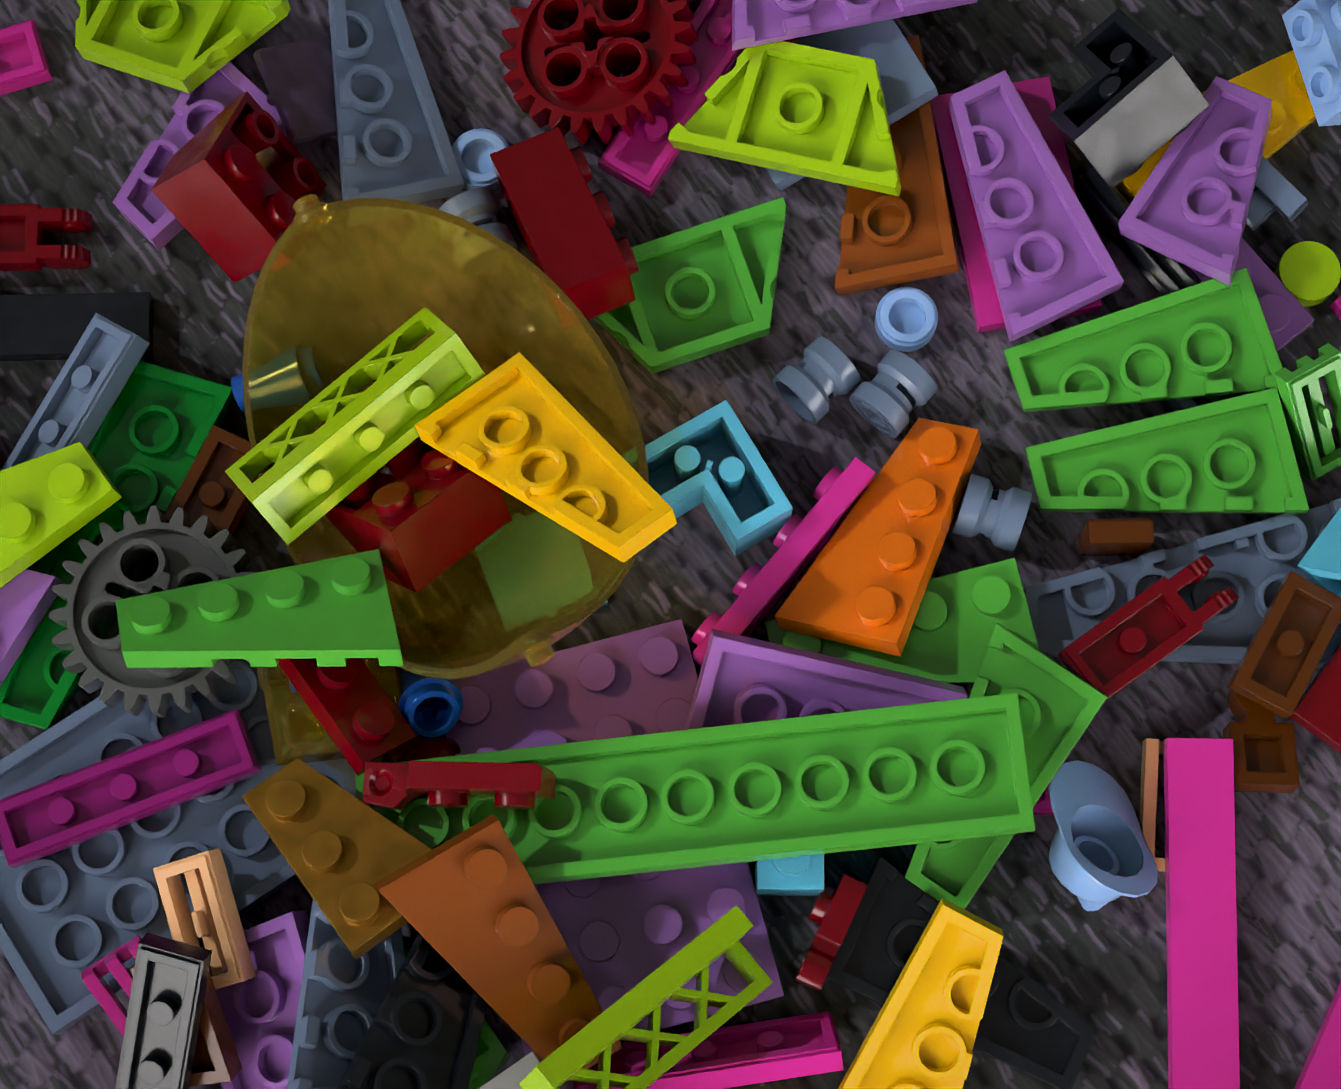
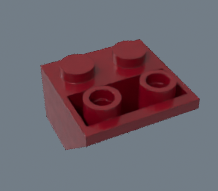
(237, 186)
(420, 514)

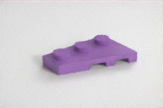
(191, 115)
(1204, 184)

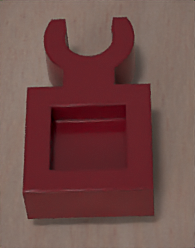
(834, 914)

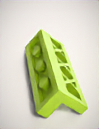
(360, 428)
(646, 1000)

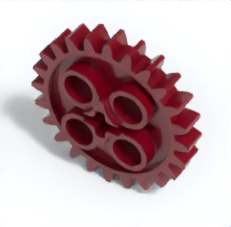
(598, 50)

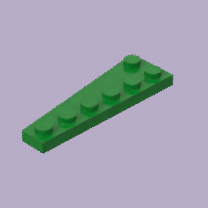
(146, 454)

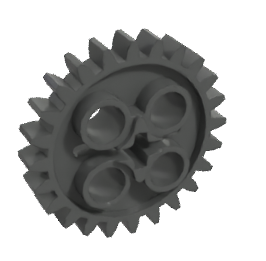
(185, 559)

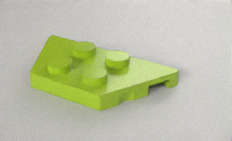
(172, 39)
(798, 115)

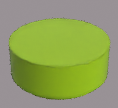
(1309, 272)

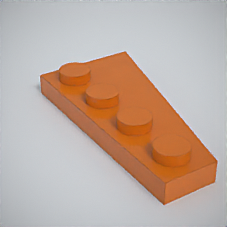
(884, 552)

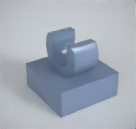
(1272, 194)

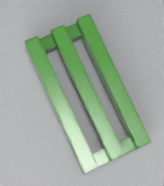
(1296, 413)

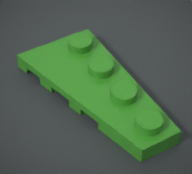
(1164, 349)
(1186, 461)

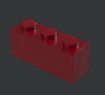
(566, 222)

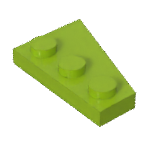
(48, 503)

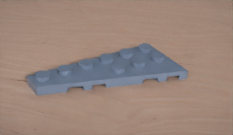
(1246, 558)

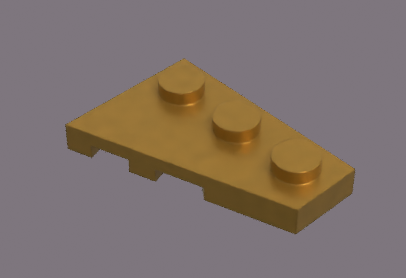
(335, 850)

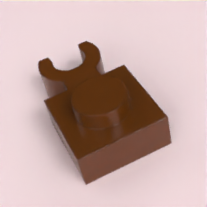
(1261, 748)

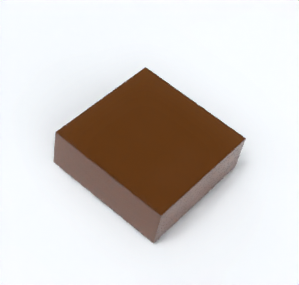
(1116, 537)

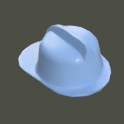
(1098, 838)

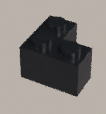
(1130, 103)

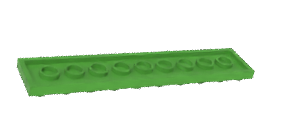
(757, 791)

